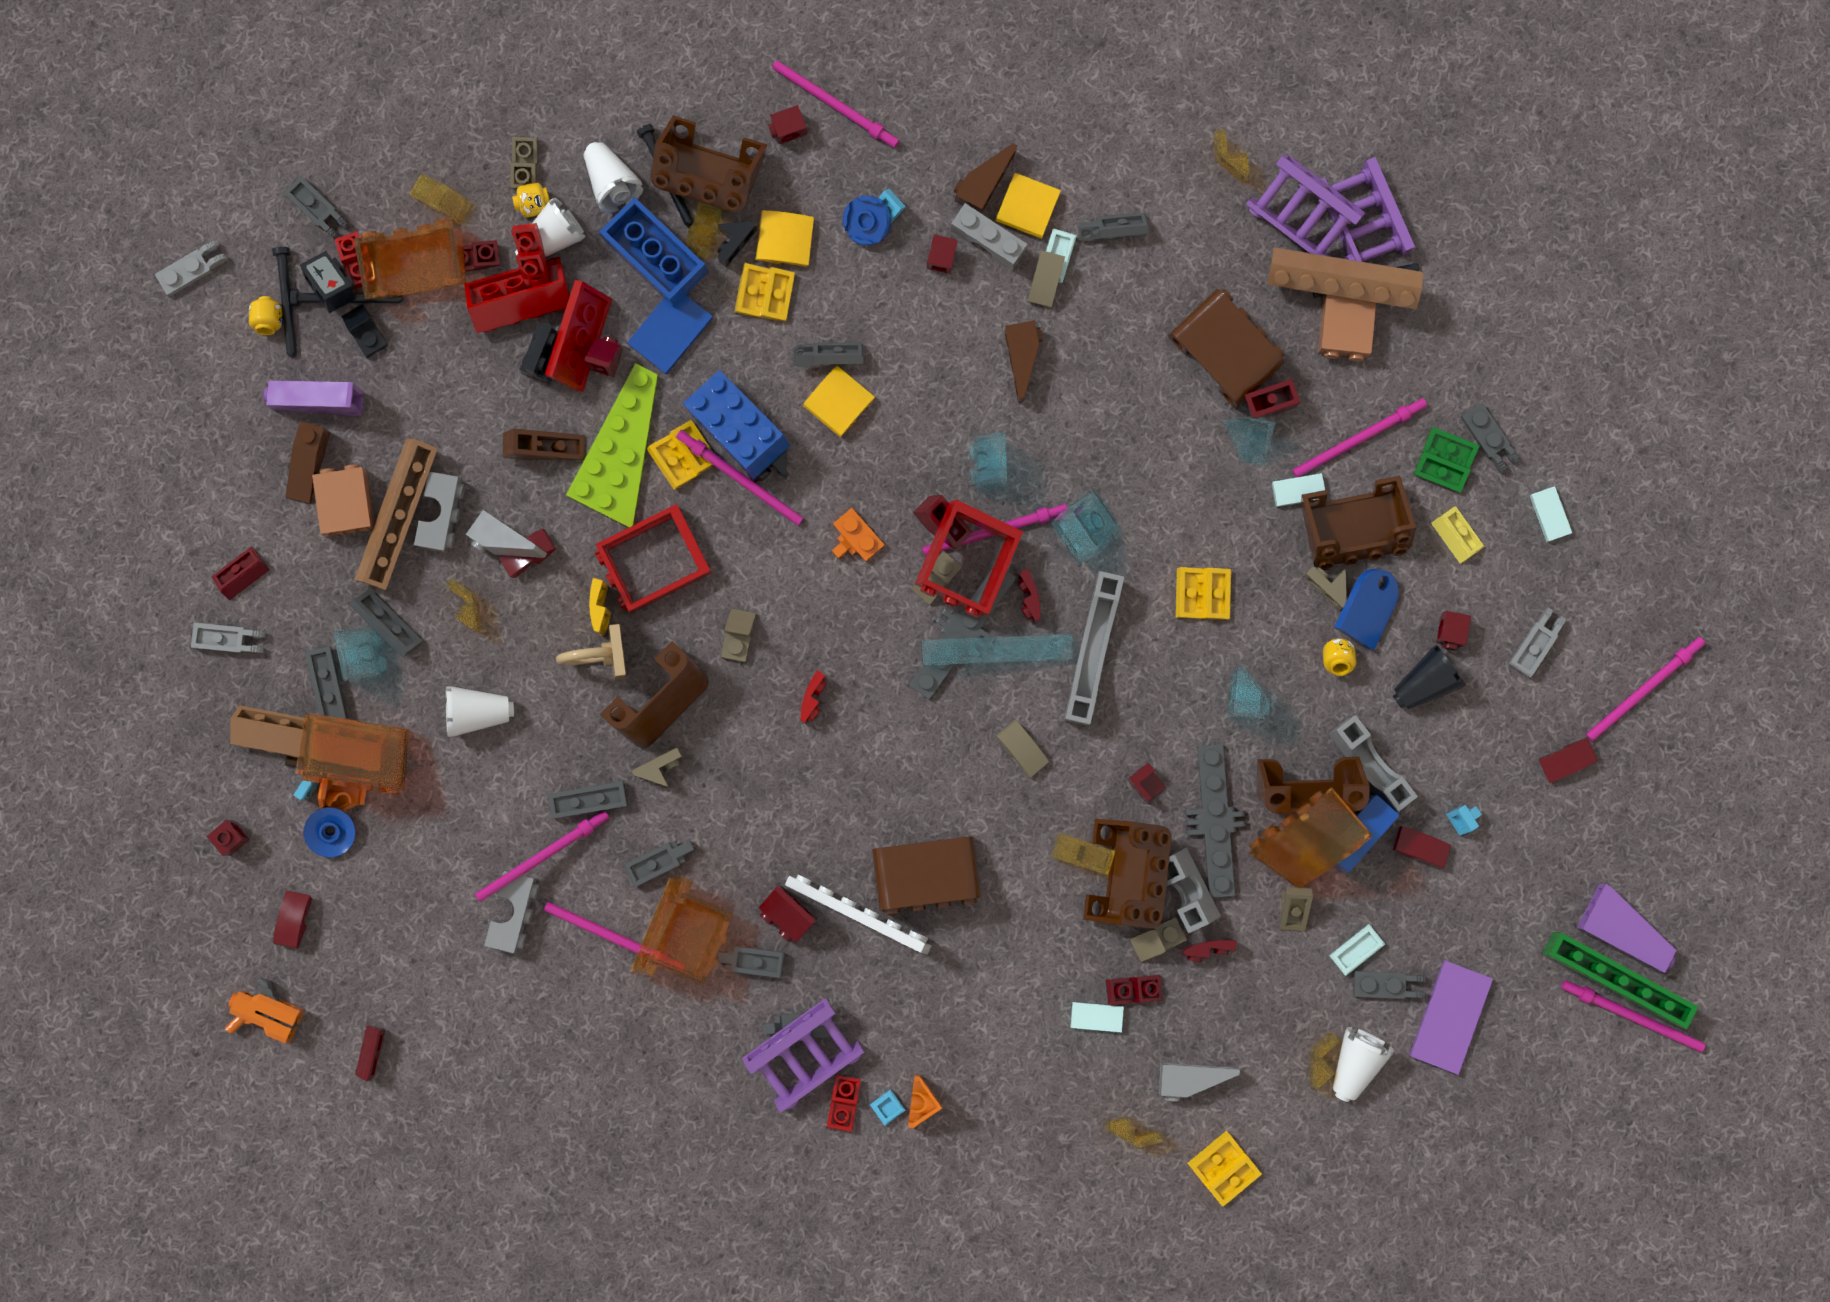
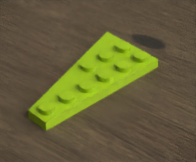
(615, 462)

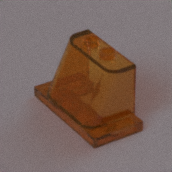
(682, 935)

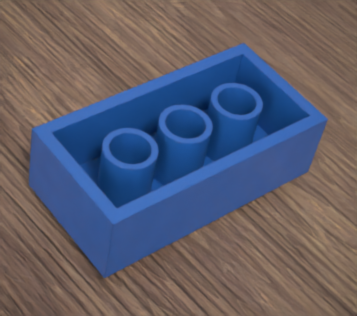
(653, 251)
(736, 424)

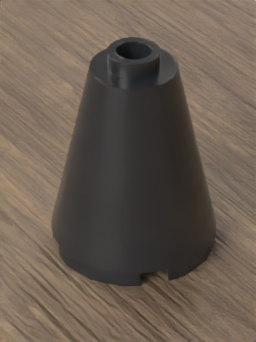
(1428, 680)

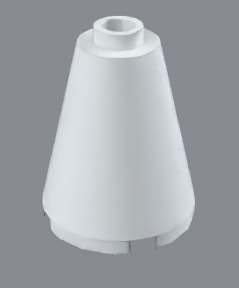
(610, 178)
(557, 228)
(474, 710)
(1358, 1063)

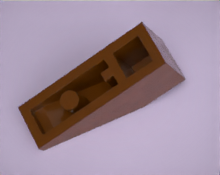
(982, 181)
(1022, 348)
(542, 445)
(306, 460)

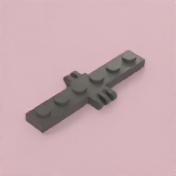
(957, 627)
(1215, 820)

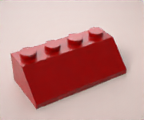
(510, 298)

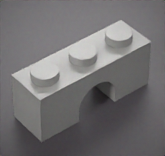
(979, 229)
(438, 533)
(1197, 904)
(510, 935)

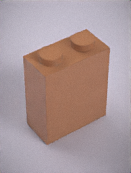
(1346, 328)
(343, 501)

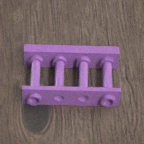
(1308, 183)
(1390, 219)
(800, 1030)

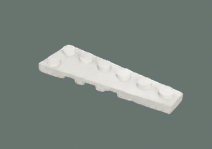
(868, 917)

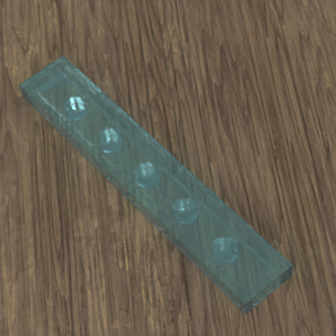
(996, 649)

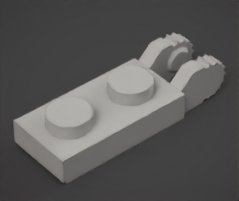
(189, 269)
(224, 638)
(1536, 644)

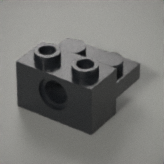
(535, 362)

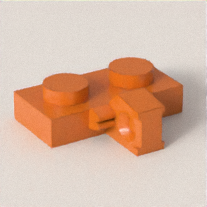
(855, 537)

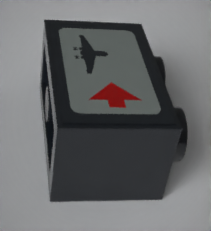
(328, 281)

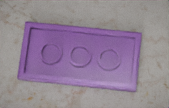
(1451, 1017)

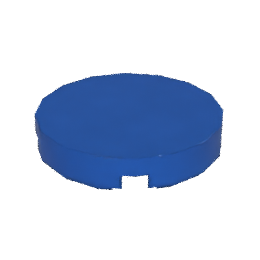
(867, 220)

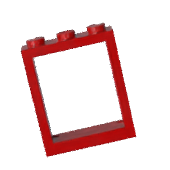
(980, 519)
(614, 576)

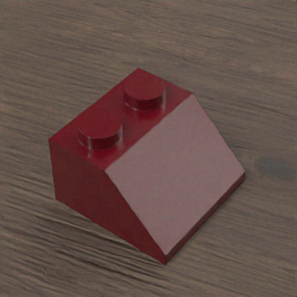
(786, 914)

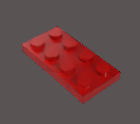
(578, 330)

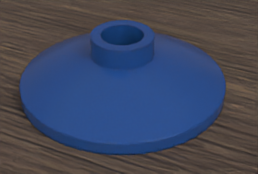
(329, 844)

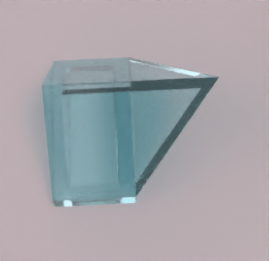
(1251, 438)

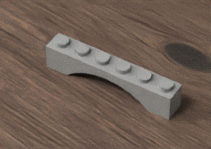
(1093, 648)

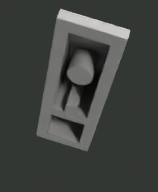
(500, 539)
(1187, 1079)

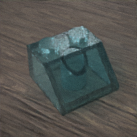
(990, 462)
(1086, 527)
(359, 654)
(1246, 697)

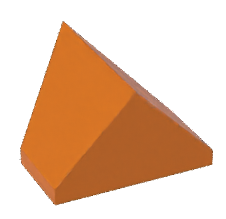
(340, 796)
(923, 1102)

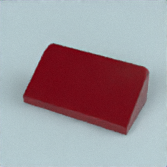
(240, 573)
(370, 1053)

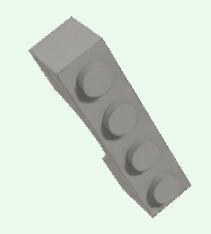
(1356, 741)

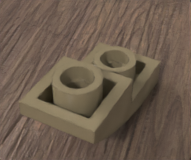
(524, 161)
(1046, 279)
(1022, 748)

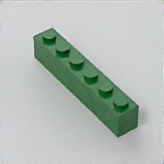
(1620, 980)

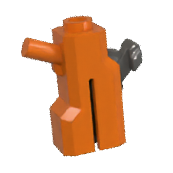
(266, 1011)

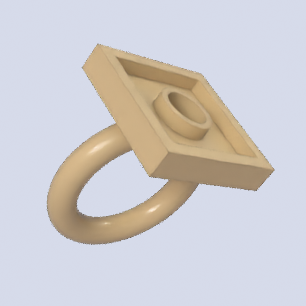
(610, 653)

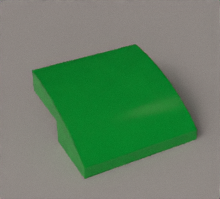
(1446, 459)

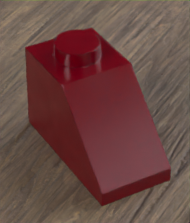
(604, 356)
(1272, 399)
(930, 515)

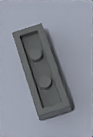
(386, 623)
(326, 682)
(587, 800)

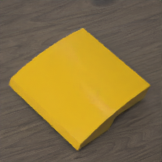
(1028, 205)
(784, 238)
(764, 292)
(838, 401)
(675, 458)
(1203, 593)
(599, 615)
(1224, 1168)

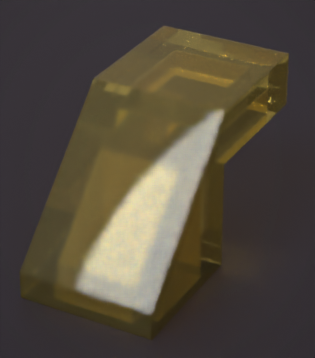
(1234, 163)
(440, 198)
(704, 229)
(469, 611)
(1083, 854)
(1319, 1070)
(1123, 1129)

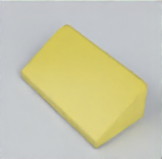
(1457, 534)

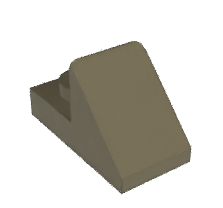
(942, 573)
(1333, 591)
(738, 635)
(652, 770)
(1295, 908)
(1158, 939)

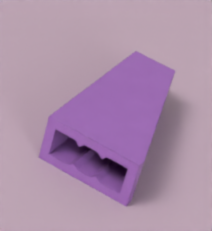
(315, 397)
(1622, 928)

